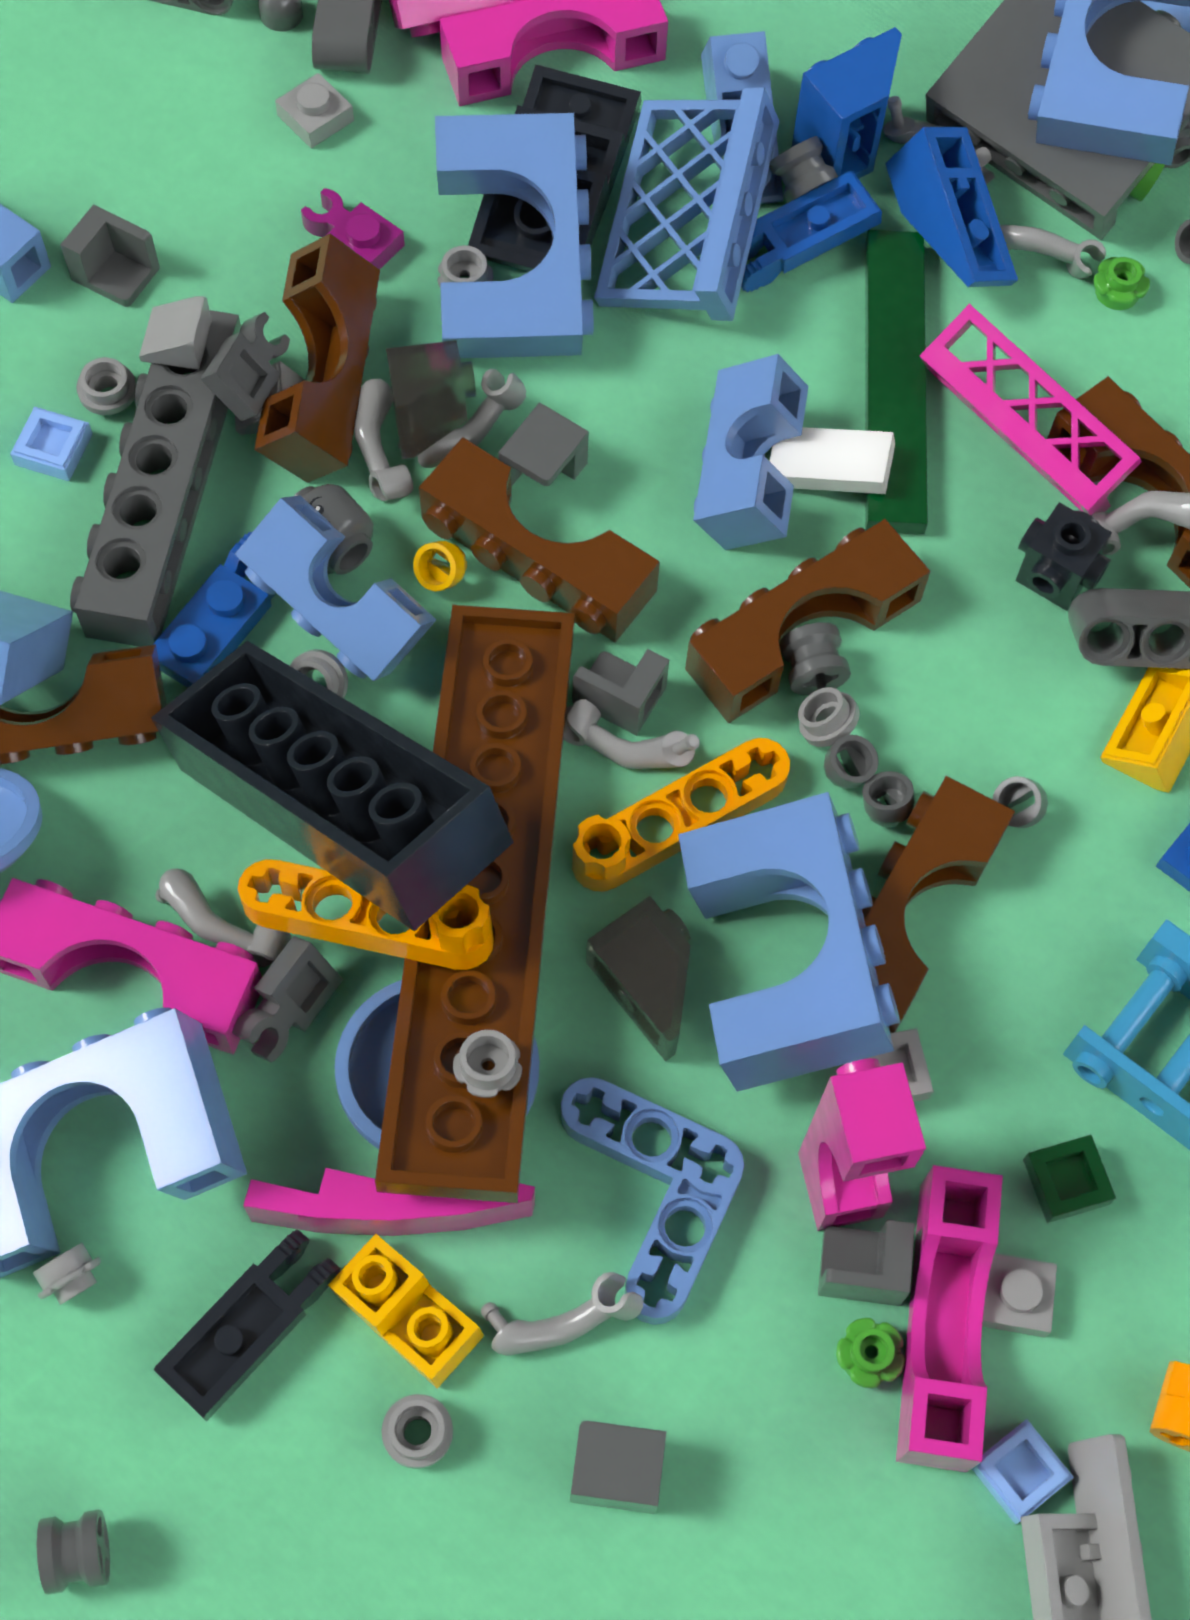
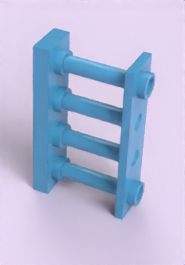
(1102, 1059)

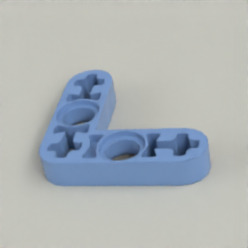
(686, 1187)

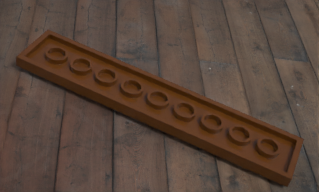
(505, 727)

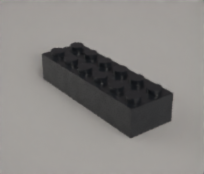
(335, 783)

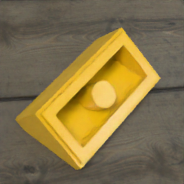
(1154, 730)

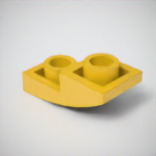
(406, 1310)

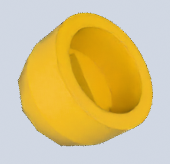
(436, 574)

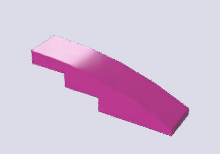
(353, 1206)

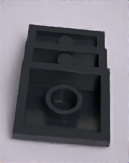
(514, 230)

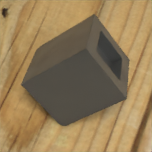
(110, 256)
(546, 447)
(621, 690)
(867, 1263)
(618, 1466)

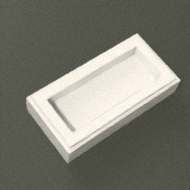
(836, 460)

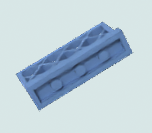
(733, 214)

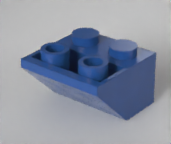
(847, 103)

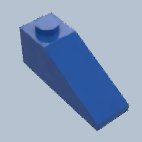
(950, 204)

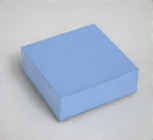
(51, 443)
(1022, 1471)

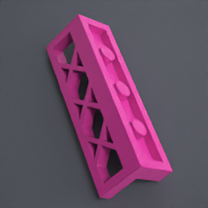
(1012, 428)

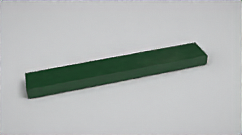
(897, 374)

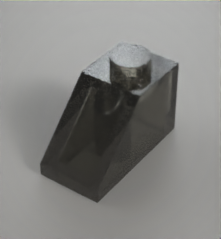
(428, 393)
(645, 969)

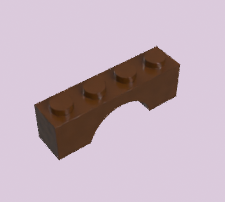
(333, 301)
(1163, 458)
(596, 579)
(863, 580)
(114, 701)
(950, 846)

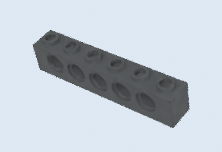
(136, 607)

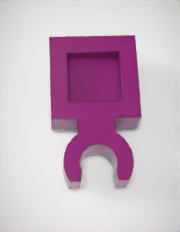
(360, 229)

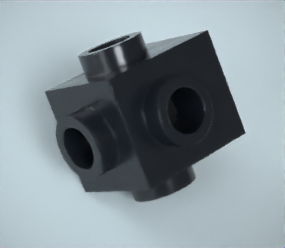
(1063, 555)

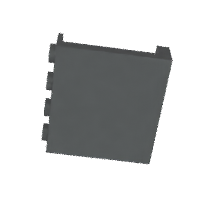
(993, 86)

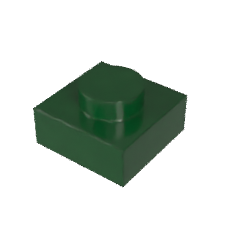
(1069, 1178)

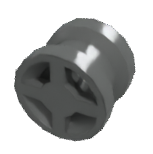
(802, 168)
(814, 658)
(73, 1552)

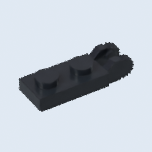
(242, 1328)

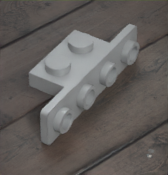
(1091, 1559)

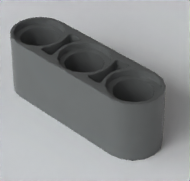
(345, 35)
(1133, 618)

